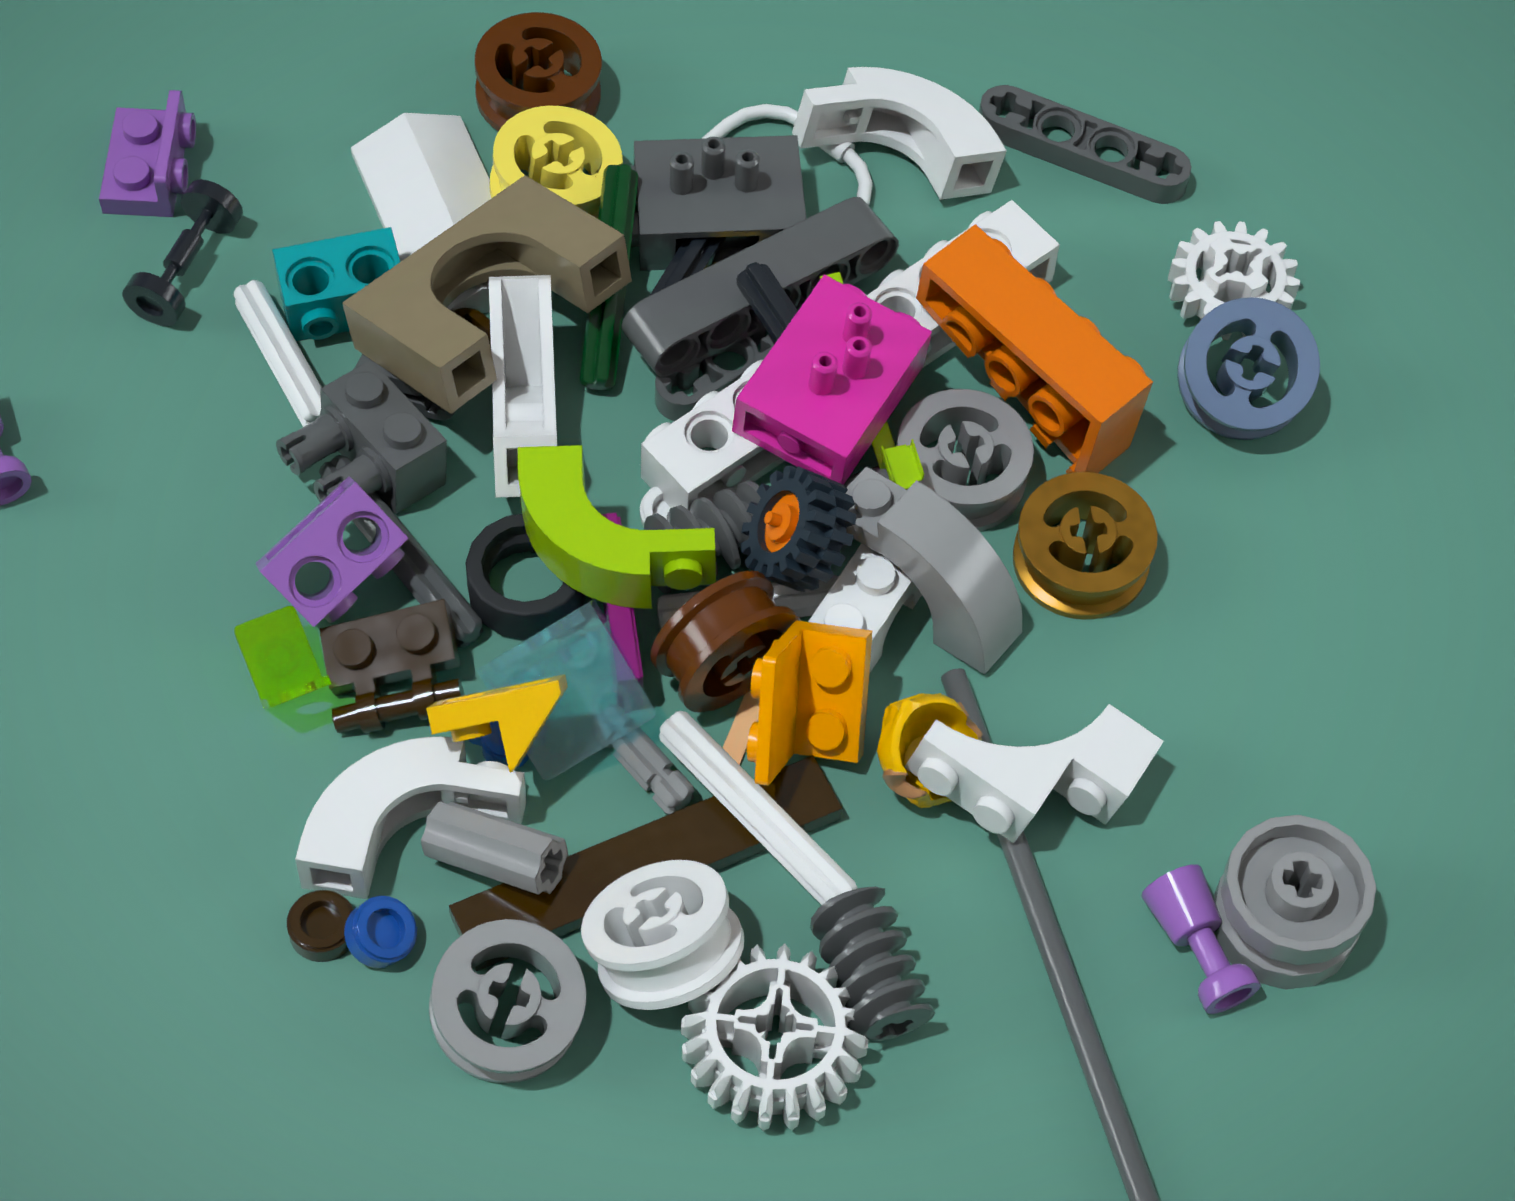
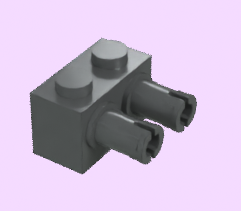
(381, 434)

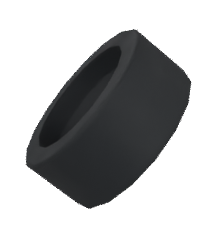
(497, 612)

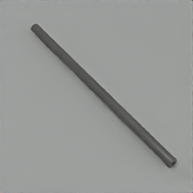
(1067, 987)

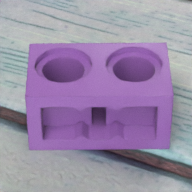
(321, 540)

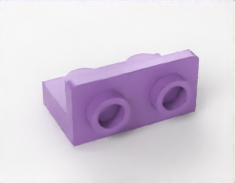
(147, 159)

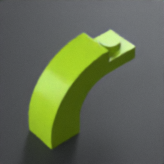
(595, 553)

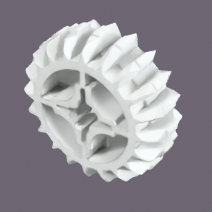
(801, 1041)

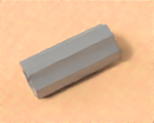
(494, 847)

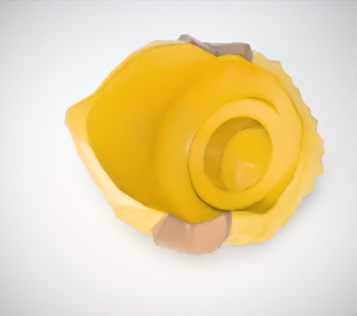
(901, 733)

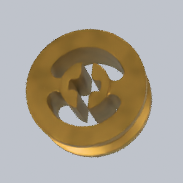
(1116, 532)

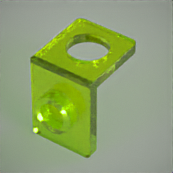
(279, 657)

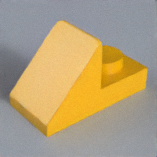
(517, 708)

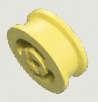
(554, 148)

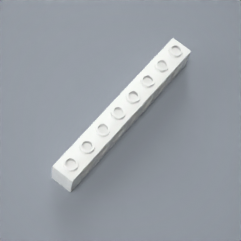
(672, 450)

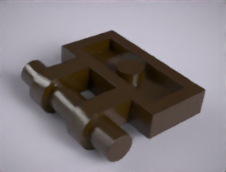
(387, 650)

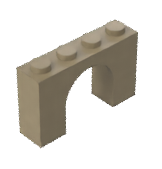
(519, 232)

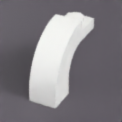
(909, 115)
(387, 793)

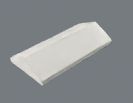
(423, 182)

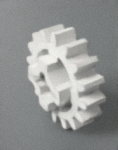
(1232, 268)

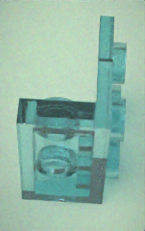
(601, 694)

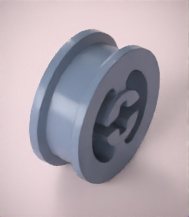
(1264, 325)

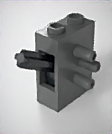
(712, 199)

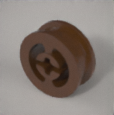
(533, 54)
(718, 638)

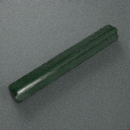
(605, 320)

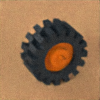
(798, 528)

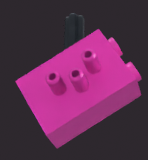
(828, 376)

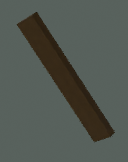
(695, 833)

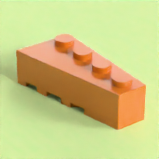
(1036, 349)

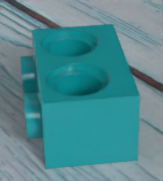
(324, 274)

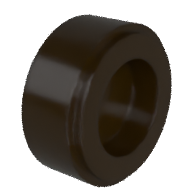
(318, 925)

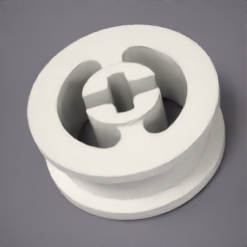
(663, 934)

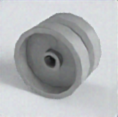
(1294, 900)

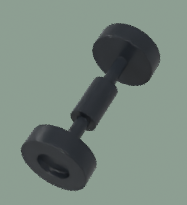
(154, 296)

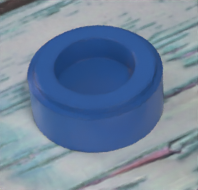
(380, 931)

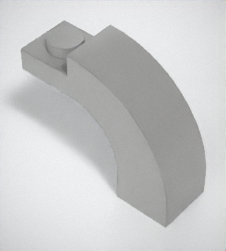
(947, 559)

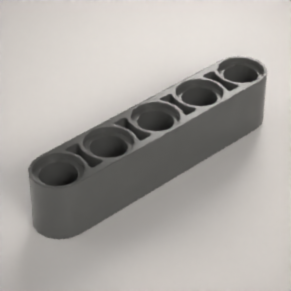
(711, 312)

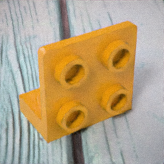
(810, 697)

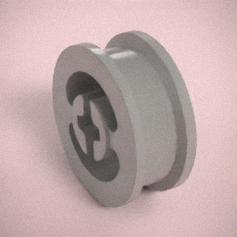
(989, 442)
(458, 984)

